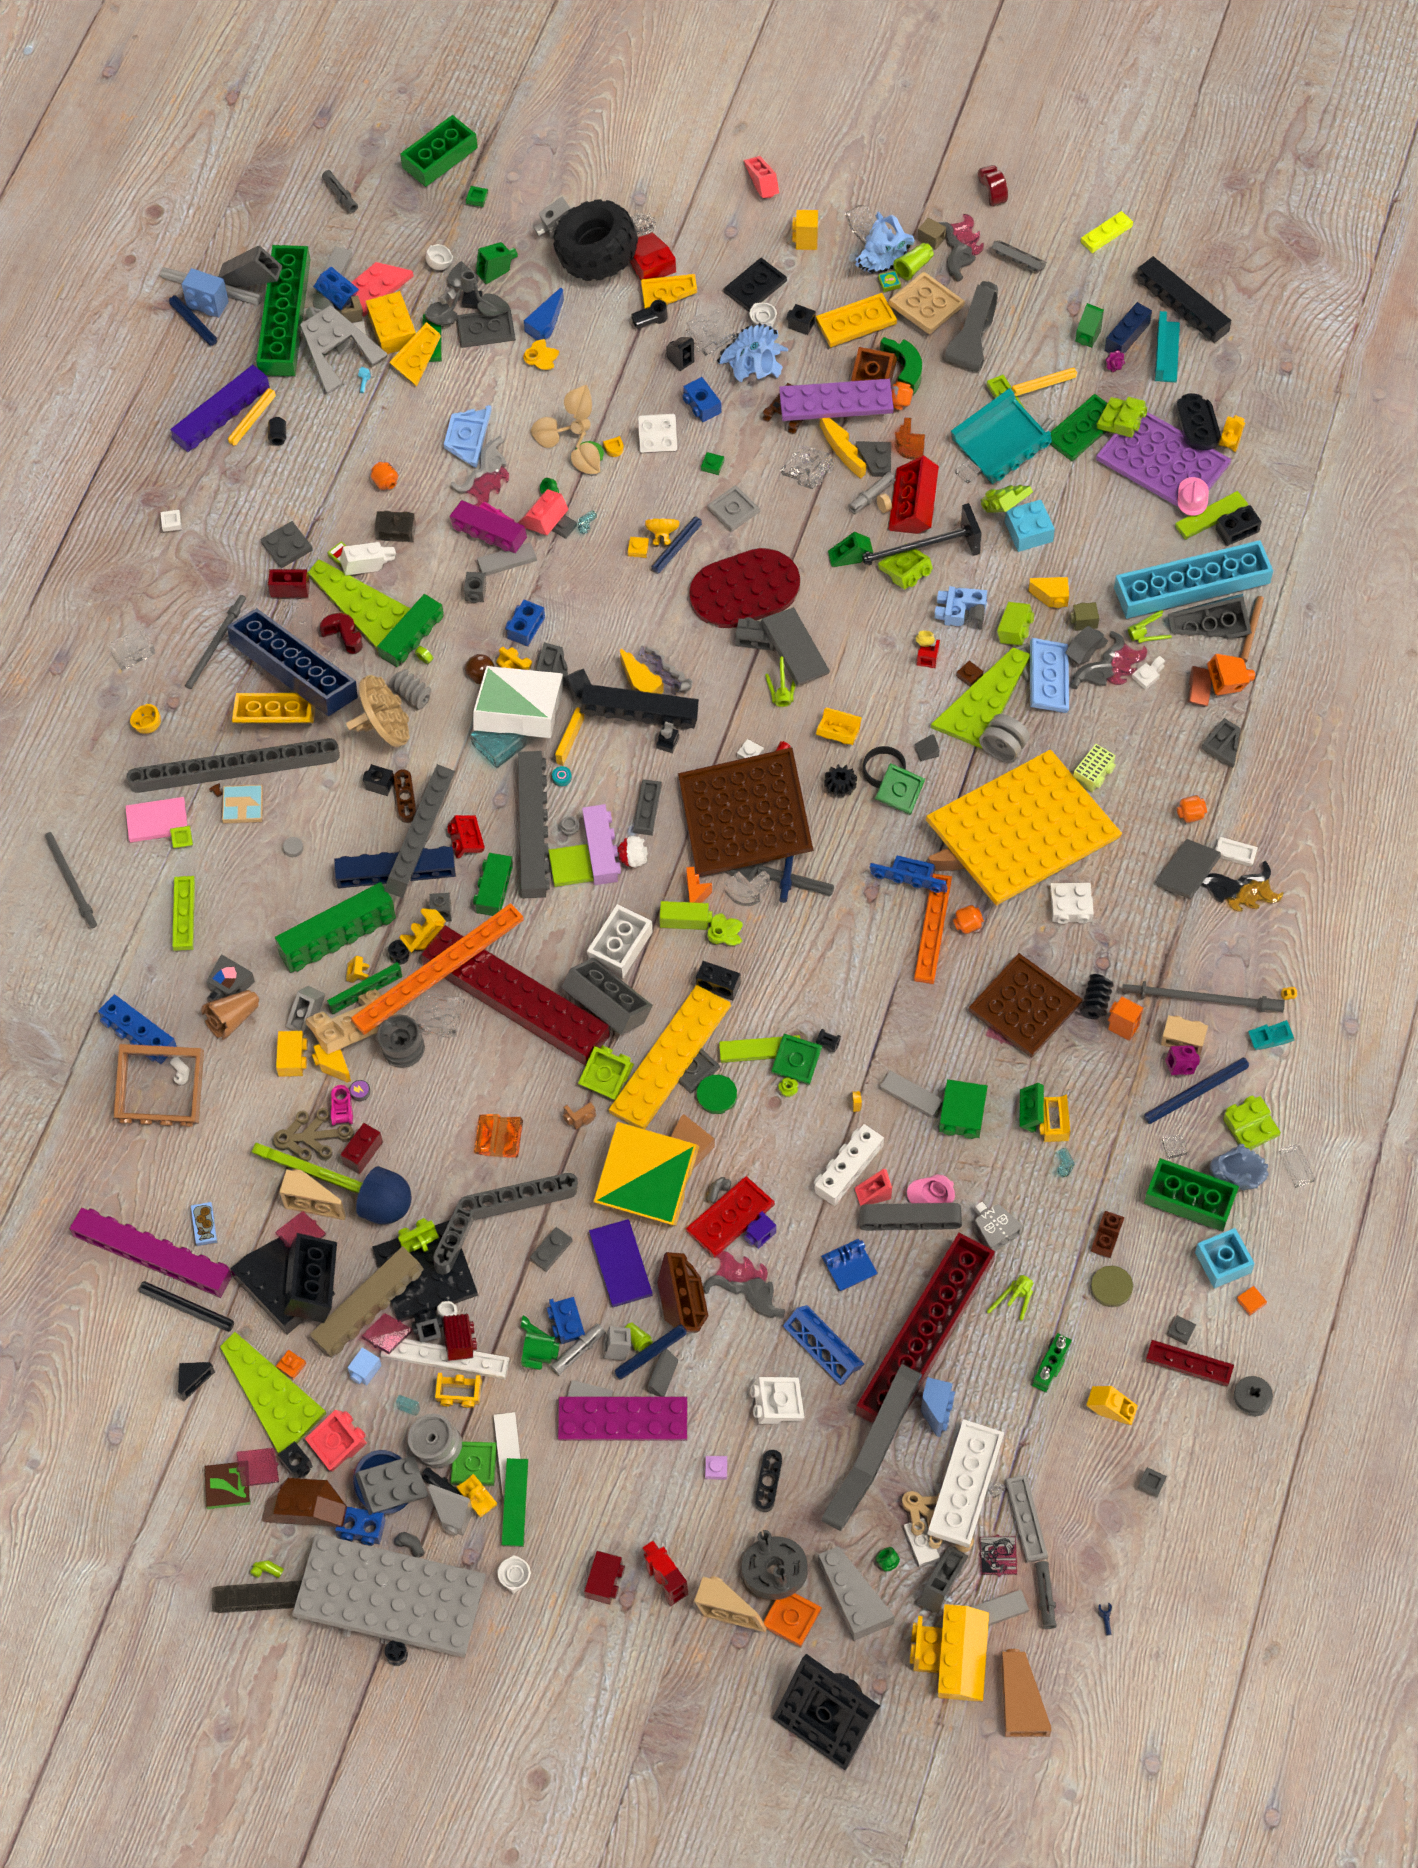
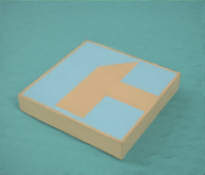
(242, 804)

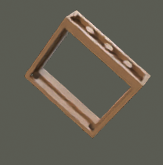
(121, 1082)

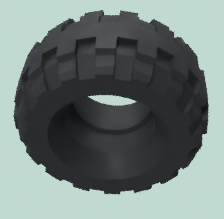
(600, 223)

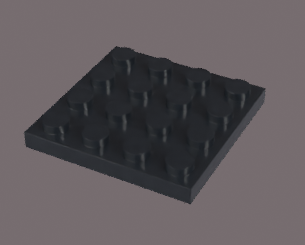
(431, 1286)

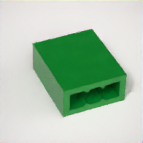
(963, 1109)

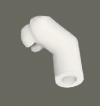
(182, 1071)

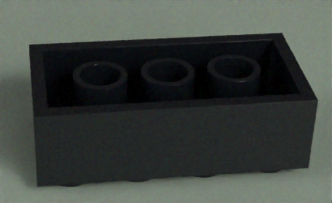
(310, 1278)

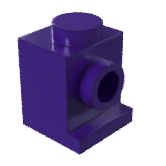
(760, 1231)

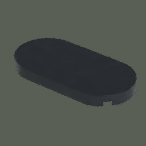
(1198, 422)

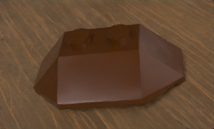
(681, 1293)
(305, 1504)

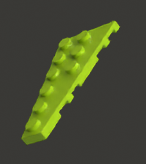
(371, 610)
(983, 700)
(278, 1402)

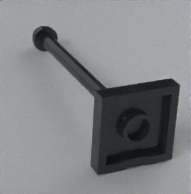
(969, 529)

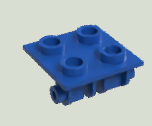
(849, 1264)

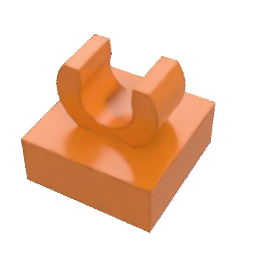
(291, 1364)

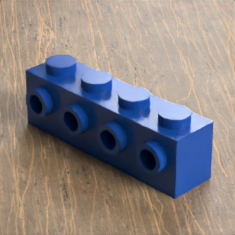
(134, 1026)

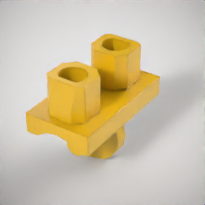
(1232, 432)
(509, 659)
(480, 1498)

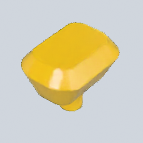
(1289, 993)

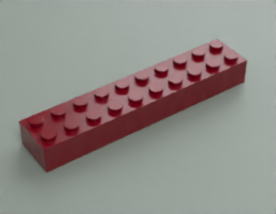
(523, 1000)
(931, 1320)

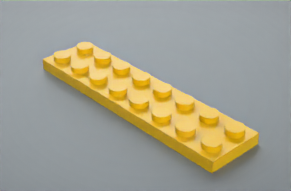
(669, 1057)

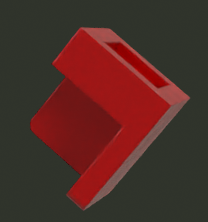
(928, 655)

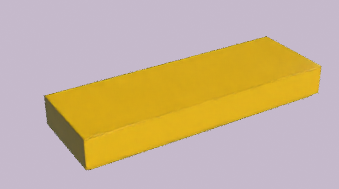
(569, 736)

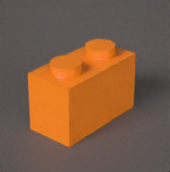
(1125, 1018)

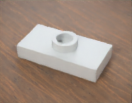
(923, 1552)

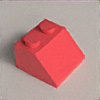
(545, 512)

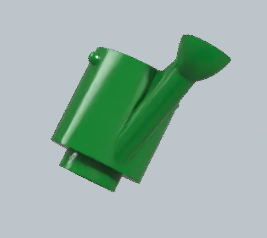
(538, 1346)

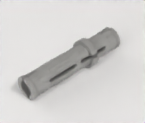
(865, 498)
(572, 1354)

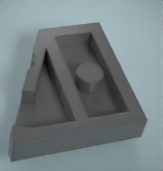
(876, 456)

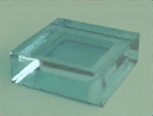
(408, 1405)

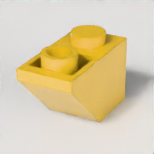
(1111, 1404)

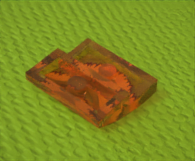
(498, 1135)

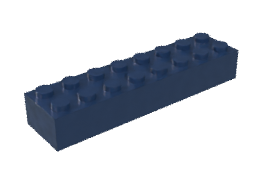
(292, 662)

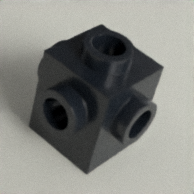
(427, 1325)

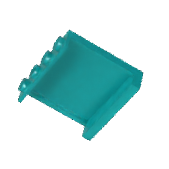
(1000, 437)

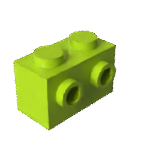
(1015, 623)

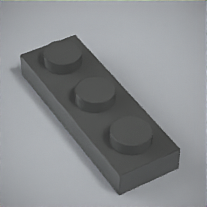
(1018, 255)

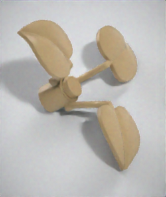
(545, 431)

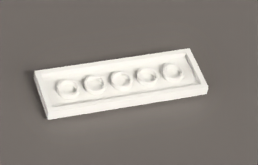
(965, 1483)

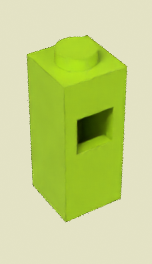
(685, 915)

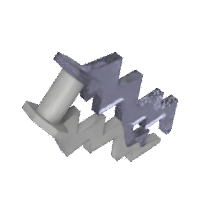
(680, 684)

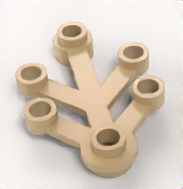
(920, 1506)

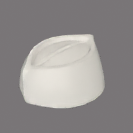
(763, 313)
(514, 1573)

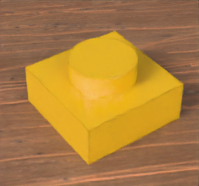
(638, 547)

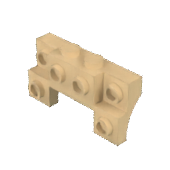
(340, 1030)

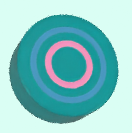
(561, 776)

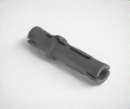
(349, 203)
(1042, 1570)

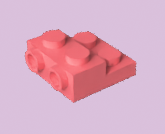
(336, 1439)

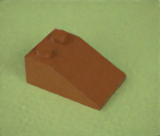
(873, 365)

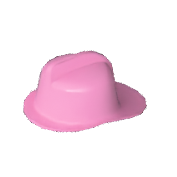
(1193, 496)
(931, 1190)

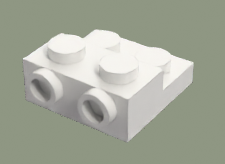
(1071, 902)
(777, 1400)

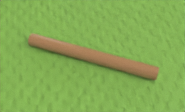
(1253, 624)

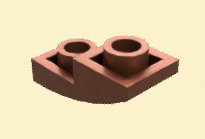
(1200, 686)
(1107, 1234)

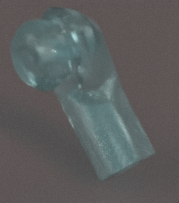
(1067, 1163)

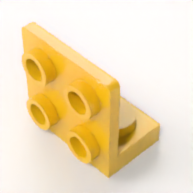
(927, 1648)

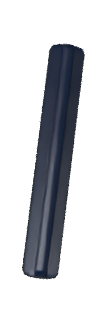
(193, 320)
(676, 544)
(650, 1351)

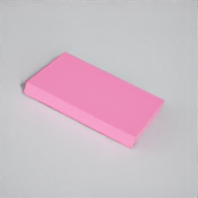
(155, 818)

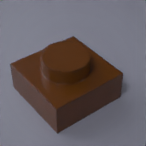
(969, 673)

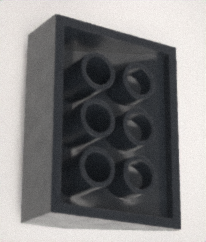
(264, 1279)

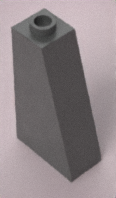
(250, 268)

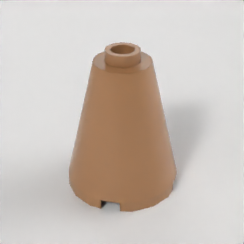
(229, 1012)

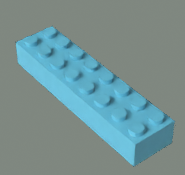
(1193, 579)

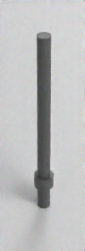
(233, 612)
(85, 909)

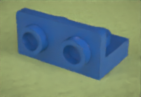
(567, 1320)

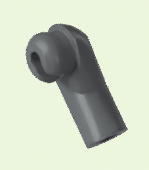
(717, 1186)
(412, 1541)

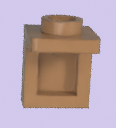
(582, 1116)

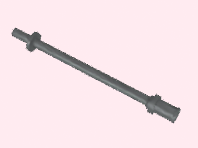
(1262, 1003)

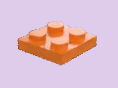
(792, 1618)

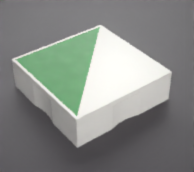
(518, 701)

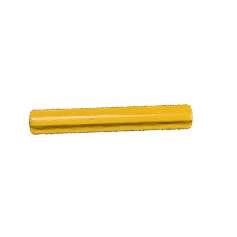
(1044, 381)
(251, 416)

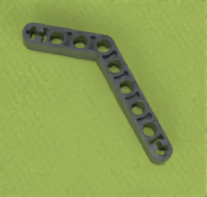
(498, 1206)
(874, 1449)

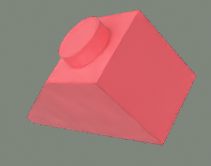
(762, 176)

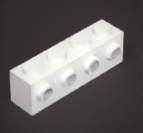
(848, 1165)

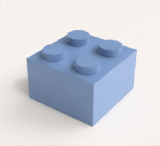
(205, 293)

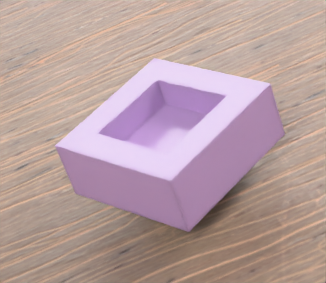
(716, 1467)

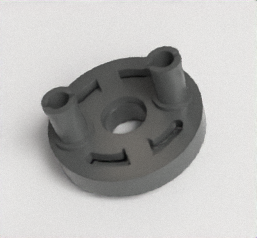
(769, 1553)

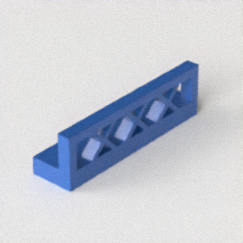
(829, 1340)

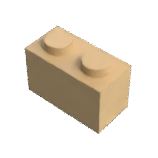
(1184, 1033)

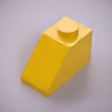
(1050, 591)
(332, 1063)

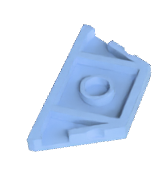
(467, 434)

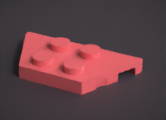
(379, 281)

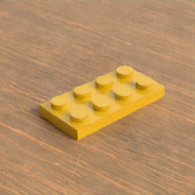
(856, 320)

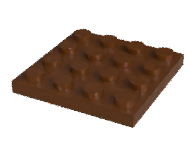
(1025, 1005)

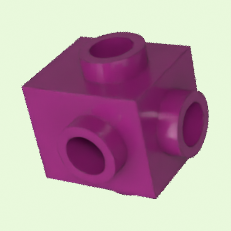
(1182, 1060)

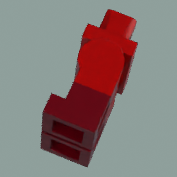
(665, 1573)

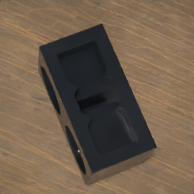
(1238, 528)
(718, 980)

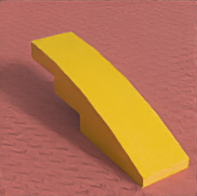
(839, 441)

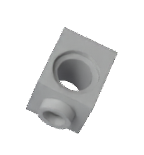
(617, 1343)

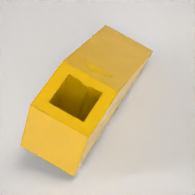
(639, 675)

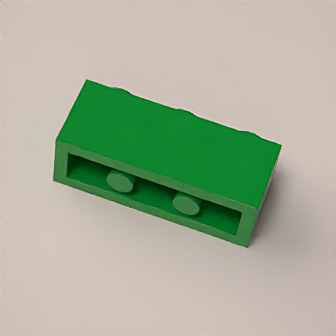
(493, 884)

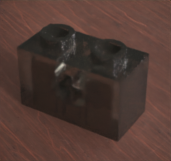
(395, 526)

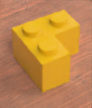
(805, 229)

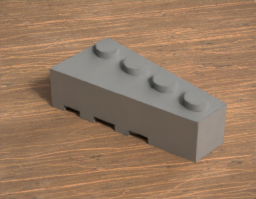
(855, 1598)

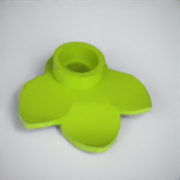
(724, 930)

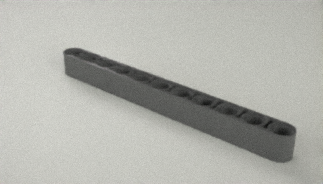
(240, 759)

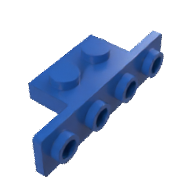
(911, 872)

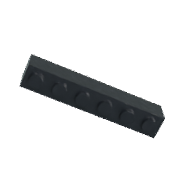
(1183, 299)
(638, 706)

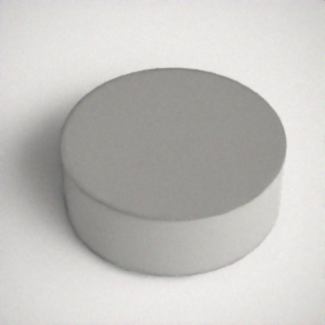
(293, 847)

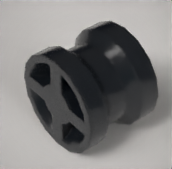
(398, 947)
(396, 1648)

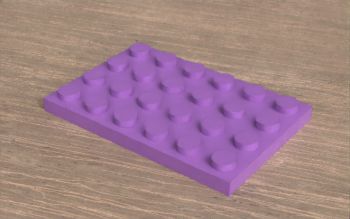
(1161, 459)

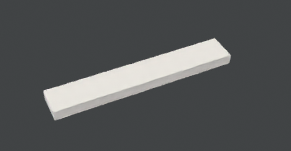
(436, 1356)

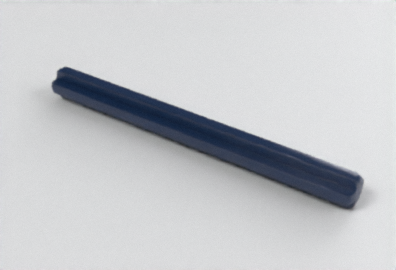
(1196, 1090)

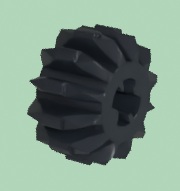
(840, 780)

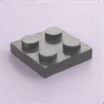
(286, 544)

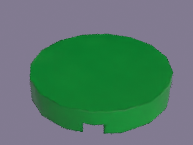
(716, 1094)

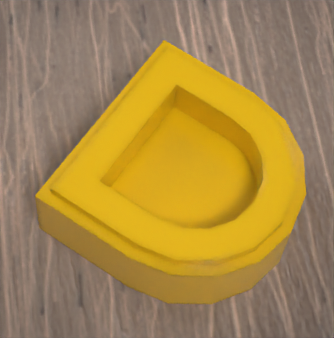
(614, 447)

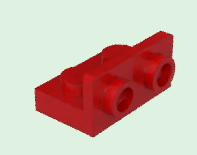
(465, 835)

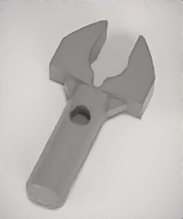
(449, 293)

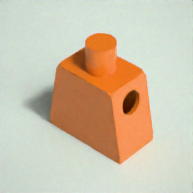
(1229, 674)

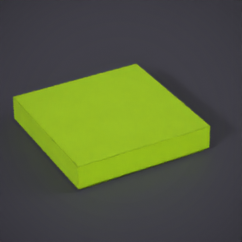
(571, 865)

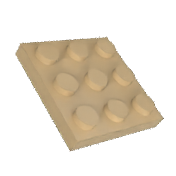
(926, 303)

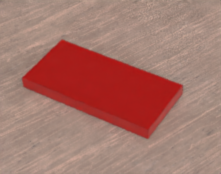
(729, 1216)

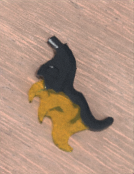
(1244, 890)

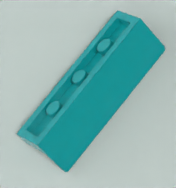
(1167, 349)

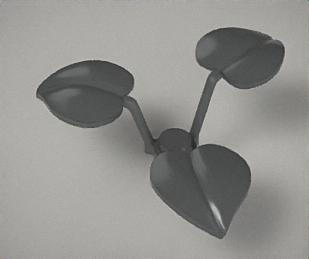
(465, 280)

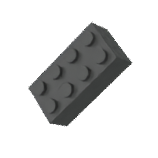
(607, 996)

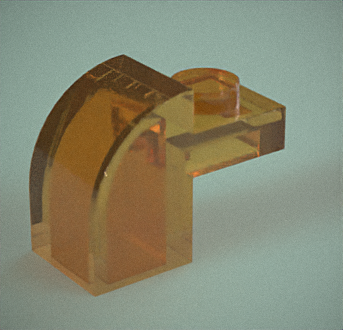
(907, 443)

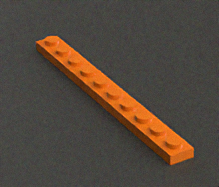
(437, 969)

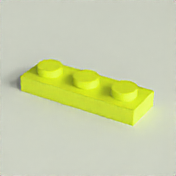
(1106, 232)

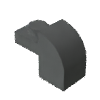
(1085, 644)

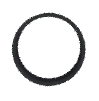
(881, 750)

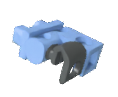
(961, 605)

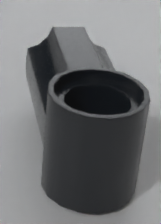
(655, 313)

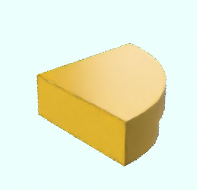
(857, 1101)

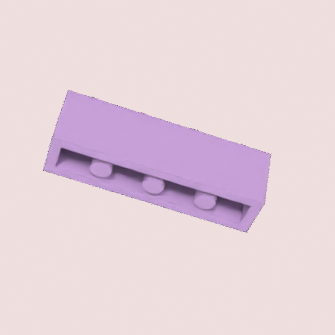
(600, 845)

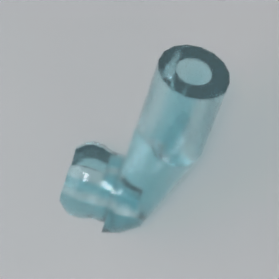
(584, 521)

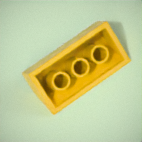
(272, 708)
(963, 1653)

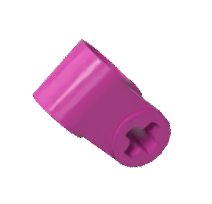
(341, 1109)

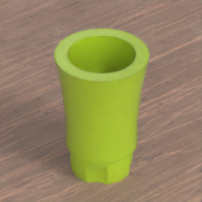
(913, 261)

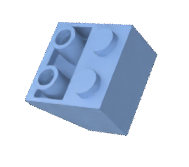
(937, 1404)

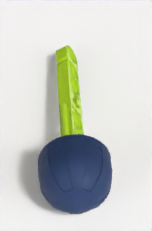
(381, 1197)

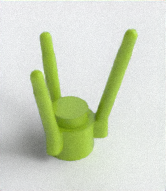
(1138, 630)
(782, 697)
(1020, 1287)

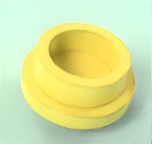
(925, 638)

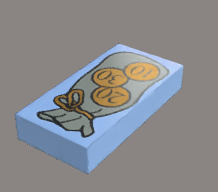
(204, 1224)

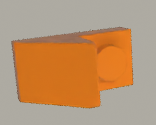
(697, 892)

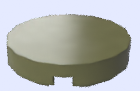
(1112, 1286)

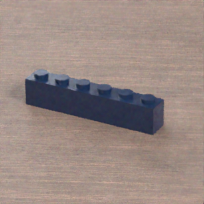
(376, 868)

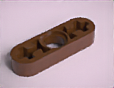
(402, 789)

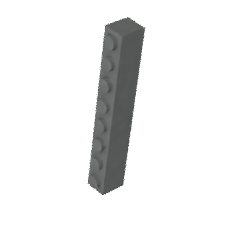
(532, 824)
(419, 831)

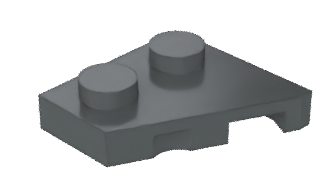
(552, 660)
(1223, 742)

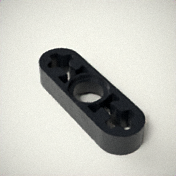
(763, 1473)

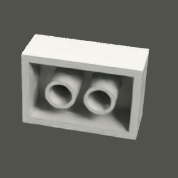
(620, 940)

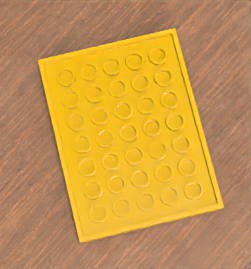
(1023, 827)

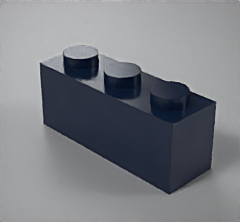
(1129, 329)

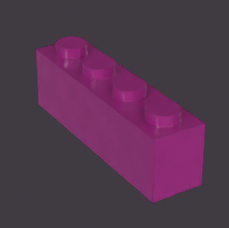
(488, 526)

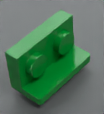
(1031, 1106)

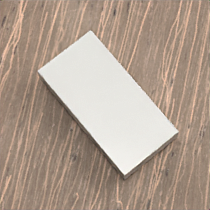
(1236, 851)

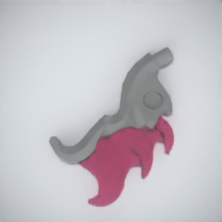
(488, 477)

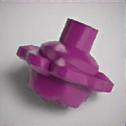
(1115, 361)

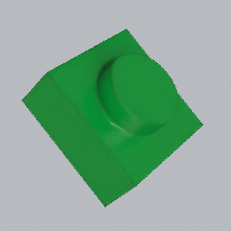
(477, 196)
(712, 463)

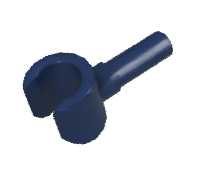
(1105, 1615)

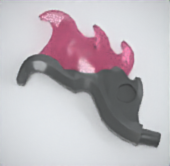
(963, 243)
(1115, 663)
(747, 1280)

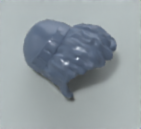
(1240, 1168)

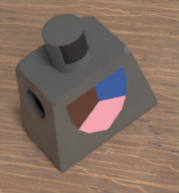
(228, 979)

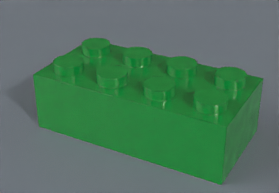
(439, 150)
(1191, 1194)

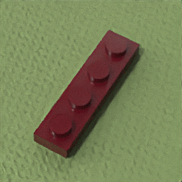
(1189, 1363)

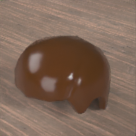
(476, 667)

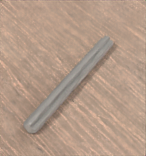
(231, 291)

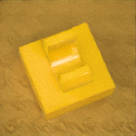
(355, 968)

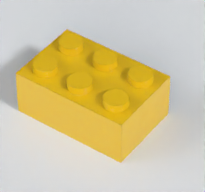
(390, 321)

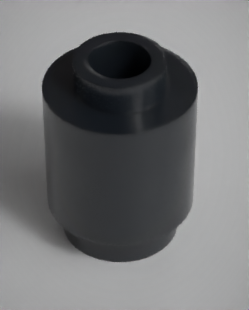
(277, 431)

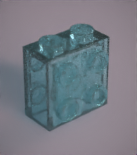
(498, 746)

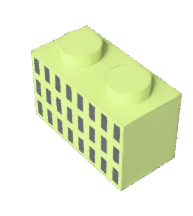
(1094, 768)

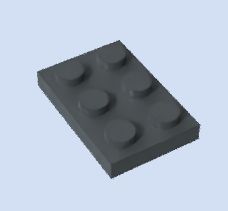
(391, 1485)

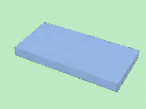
(1049, 675)

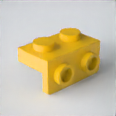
(839, 726)

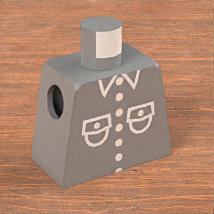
(550, 217)
(995, 1226)

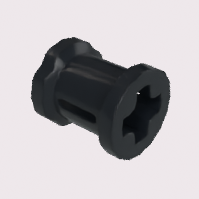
(828, 1040)

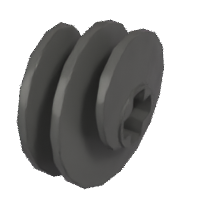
(1254, 1386)

